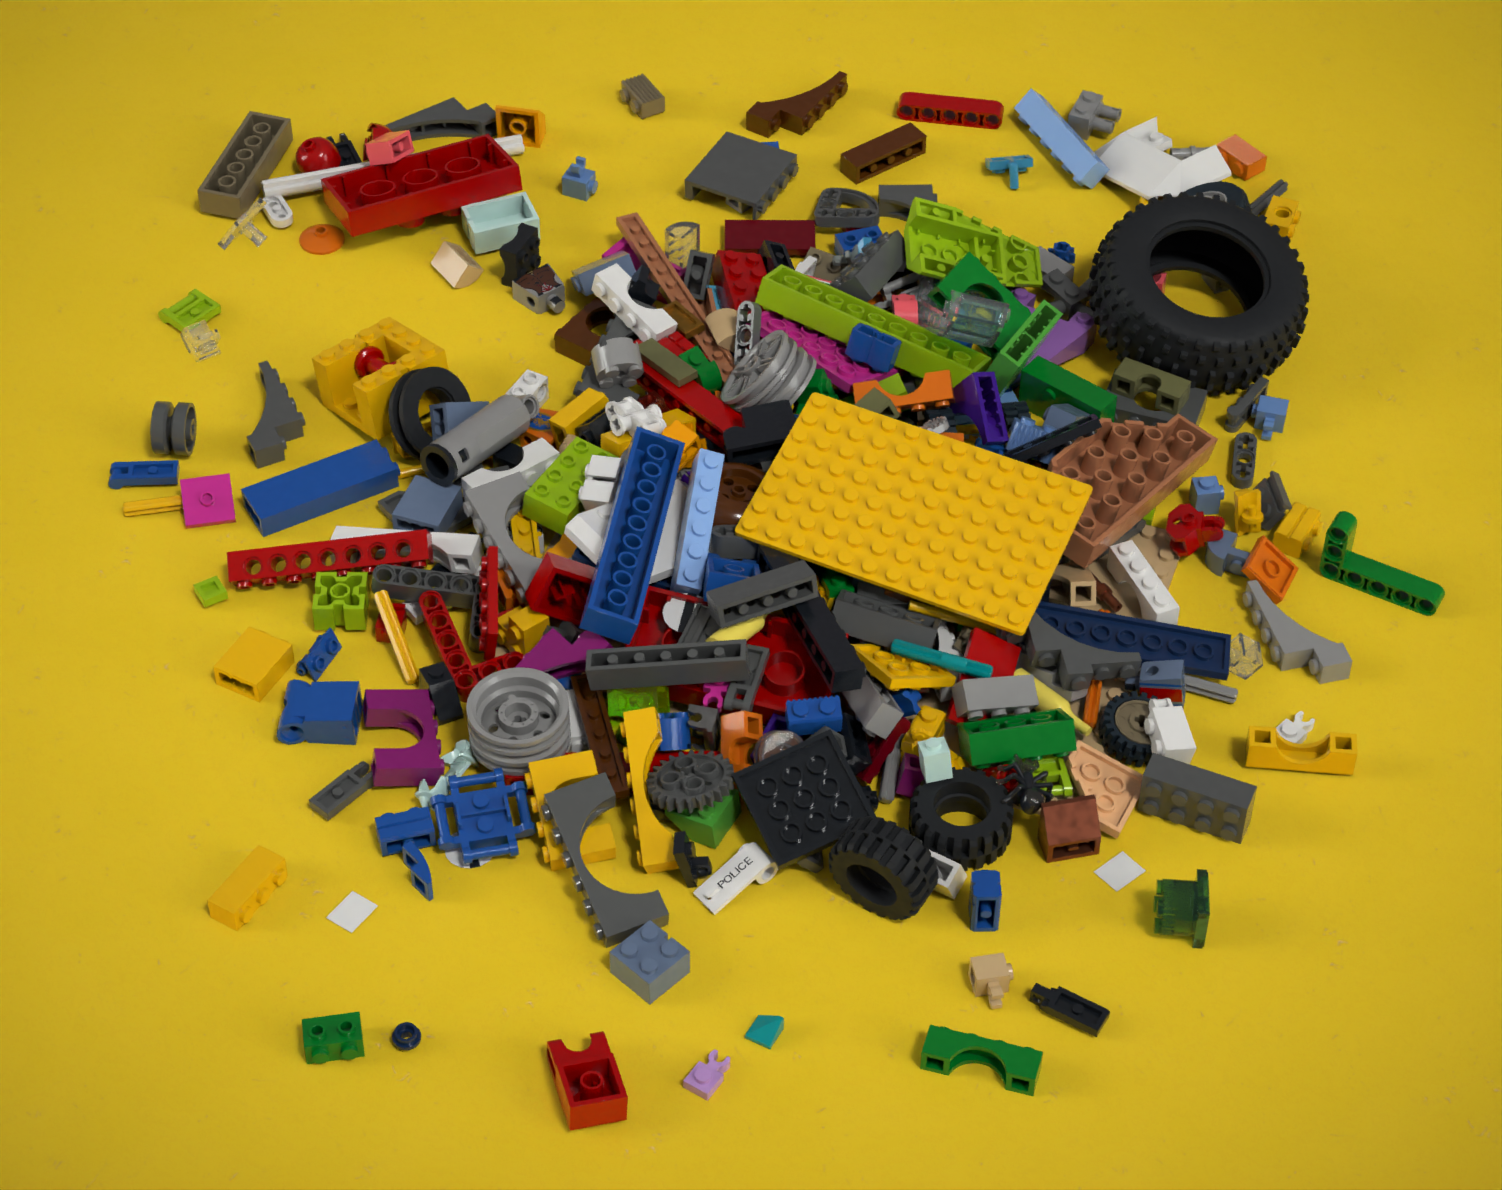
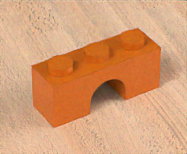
(738, 734)

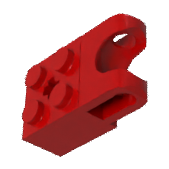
(588, 1083)

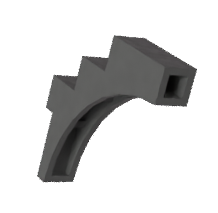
(1075, 661)

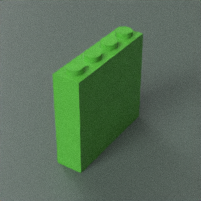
(1024, 345)

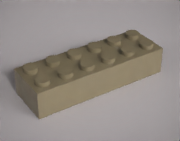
(244, 164)

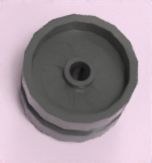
(173, 428)

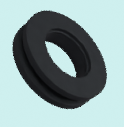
(405, 403)

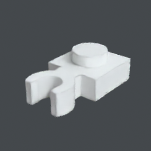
(1297, 730)

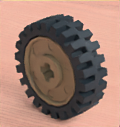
(1123, 728)

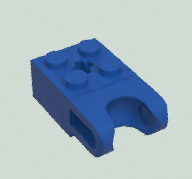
(725, 571)

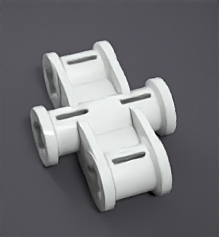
(630, 413)

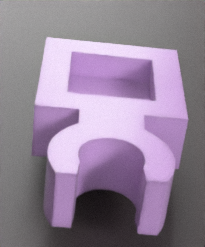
(704, 1078)

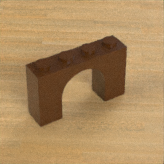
(576, 338)

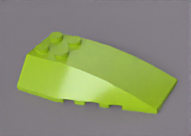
(941, 235)

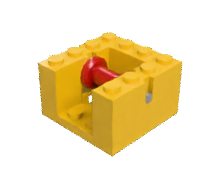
(362, 372)

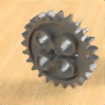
(690, 781)

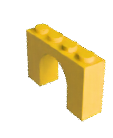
(557, 773)

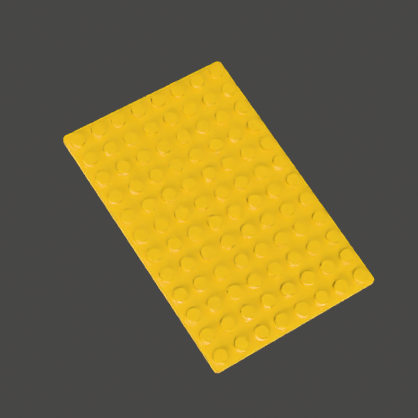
(916, 512)

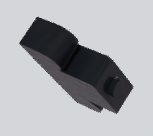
(762, 433)

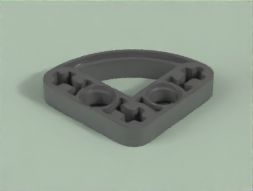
(831, 215)

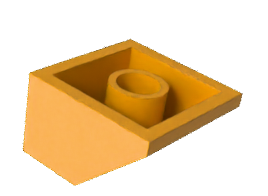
(521, 121)

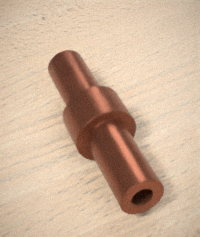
(1105, 594)

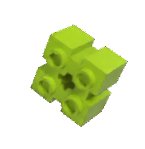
(341, 601)

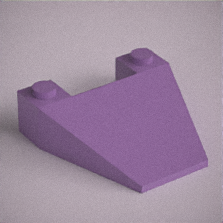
(1067, 338)

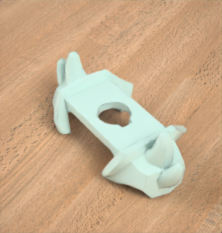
(458, 761)

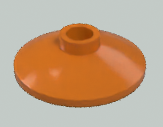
(322, 239)

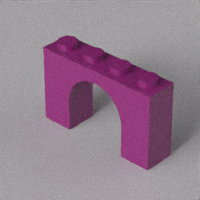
(413, 712)

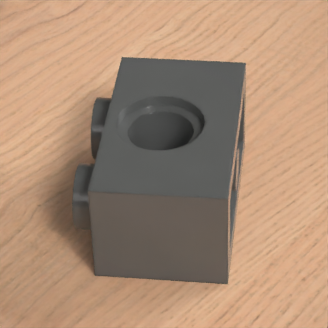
(699, 273)

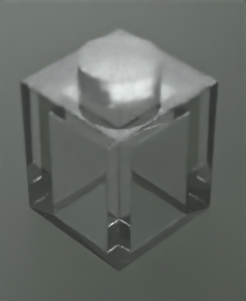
(1245, 656)

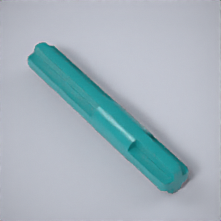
(941, 659)

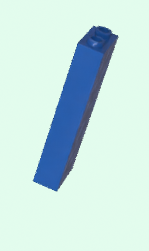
(320, 487)

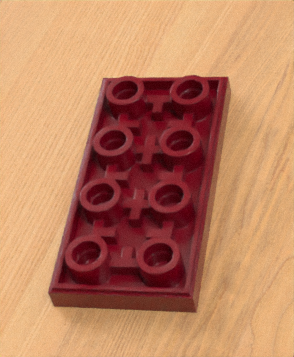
(749, 235)

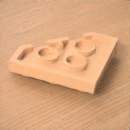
(1110, 781)

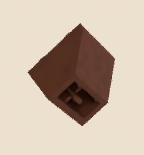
(1069, 828)

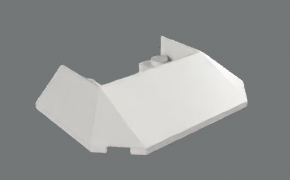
(1143, 167)

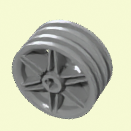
(769, 373)
(529, 721)

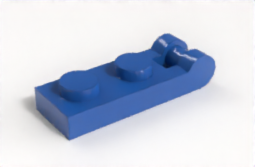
(143, 473)

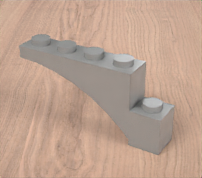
(1293, 644)

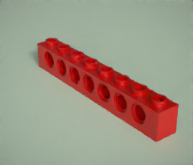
(242, 561)

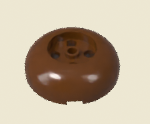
(735, 492)

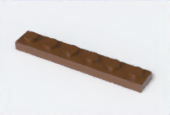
(600, 734)

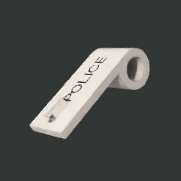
(735, 875)

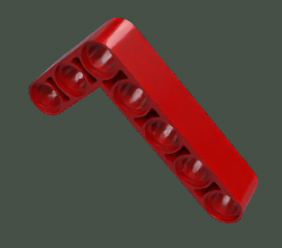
(456, 654)

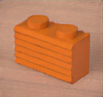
(1242, 157)

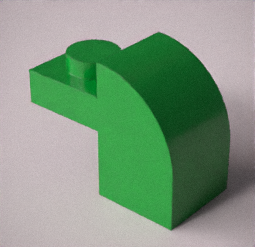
(708, 372)

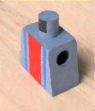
(1162, 680)

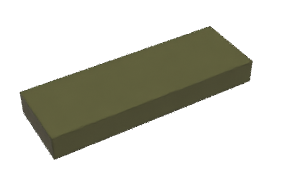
(666, 363)

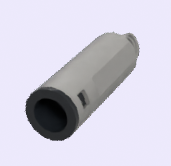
(478, 438)

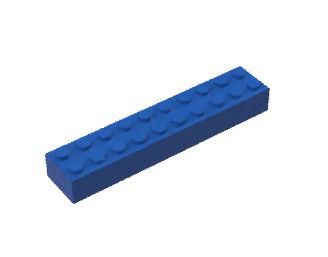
(632, 536)

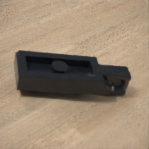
(1070, 1008)

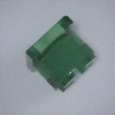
(1183, 907)

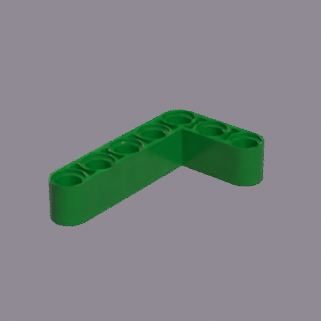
(1371, 576)

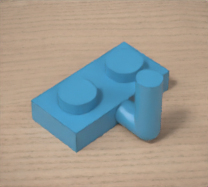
(1013, 163)

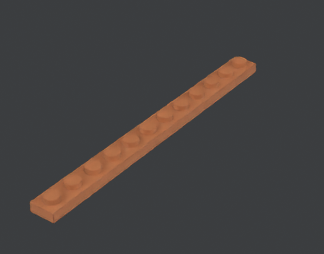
(672, 286)

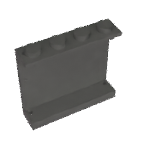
(743, 172)

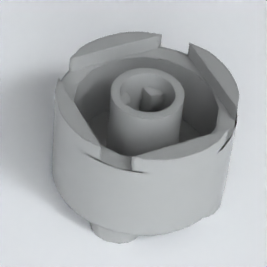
(617, 362)

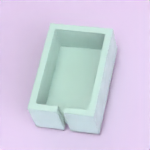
(497, 220)

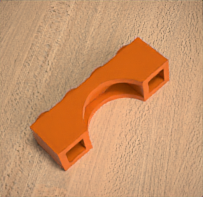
(934, 391)

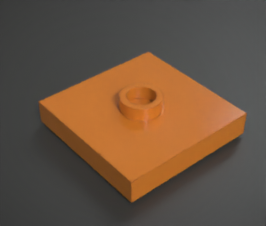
(1270, 569)

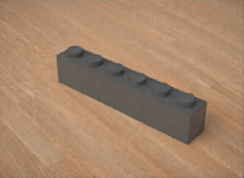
(668, 664)

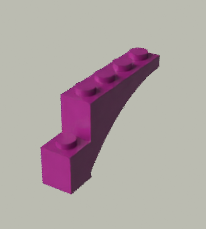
(560, 658)

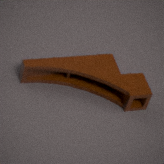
(796, 112)

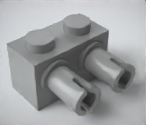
(1087, 113)

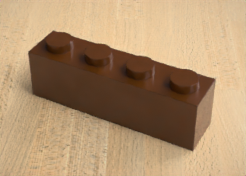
(883, 153)

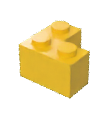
(521, 629)

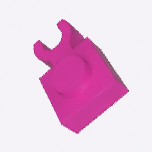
(715, 693)

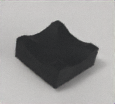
(520, 254)

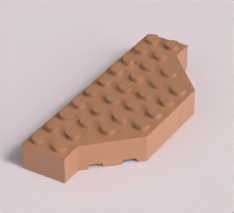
(1130, 475)

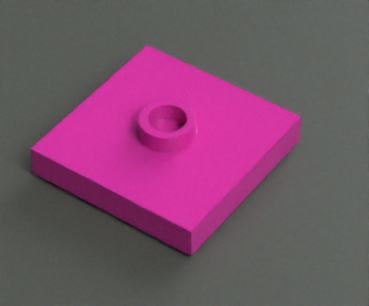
(207, 500)

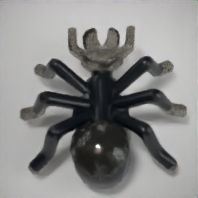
(1028, 792)

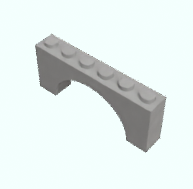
(492, 510)

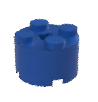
(675, 731)

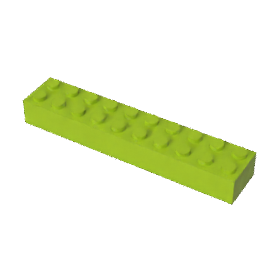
(836, 313)

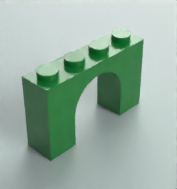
(972, 276)

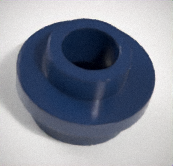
(406, 1030)

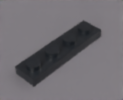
(1061, 437)

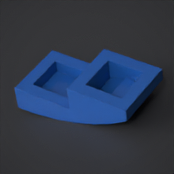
(419, 870)

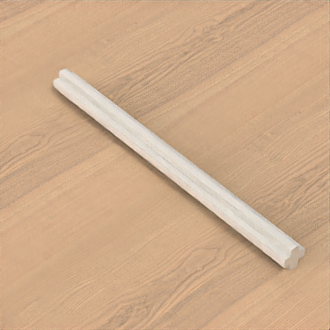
(311, 181)

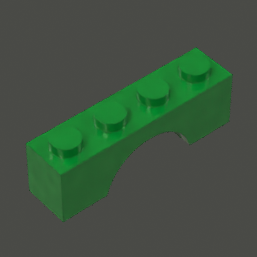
(949, 1049)

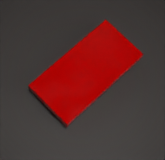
(489, 603)
(988, 650)

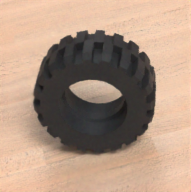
(967, 793)
(883, 868)

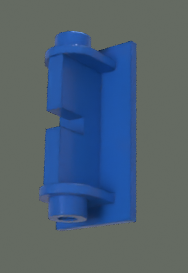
(320, 655)

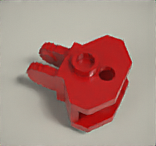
(1192, 529)

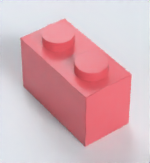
(389, 147)

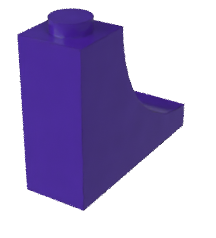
(980, 400)

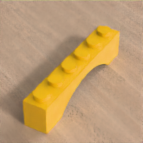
(643, 738)

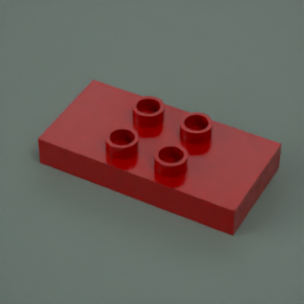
(421, 185)
(787, 675)

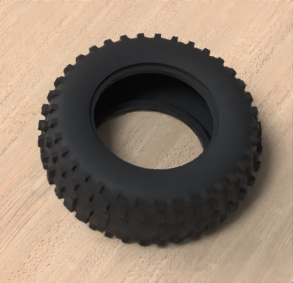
(1213, 241)

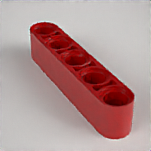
(950, 110)

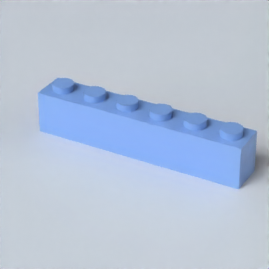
(1061, 139)
(697, 522)

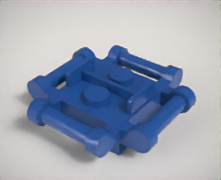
(483, 816)

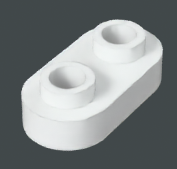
(278, 212)

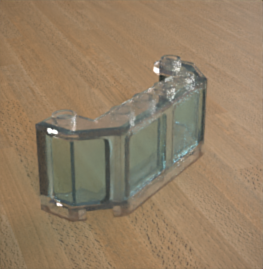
(964, 318)

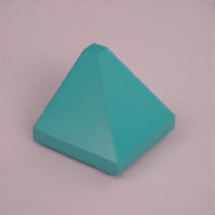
(765, 1030)

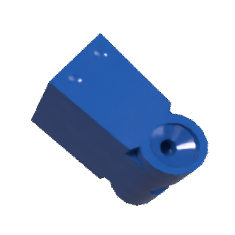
(321, 712)

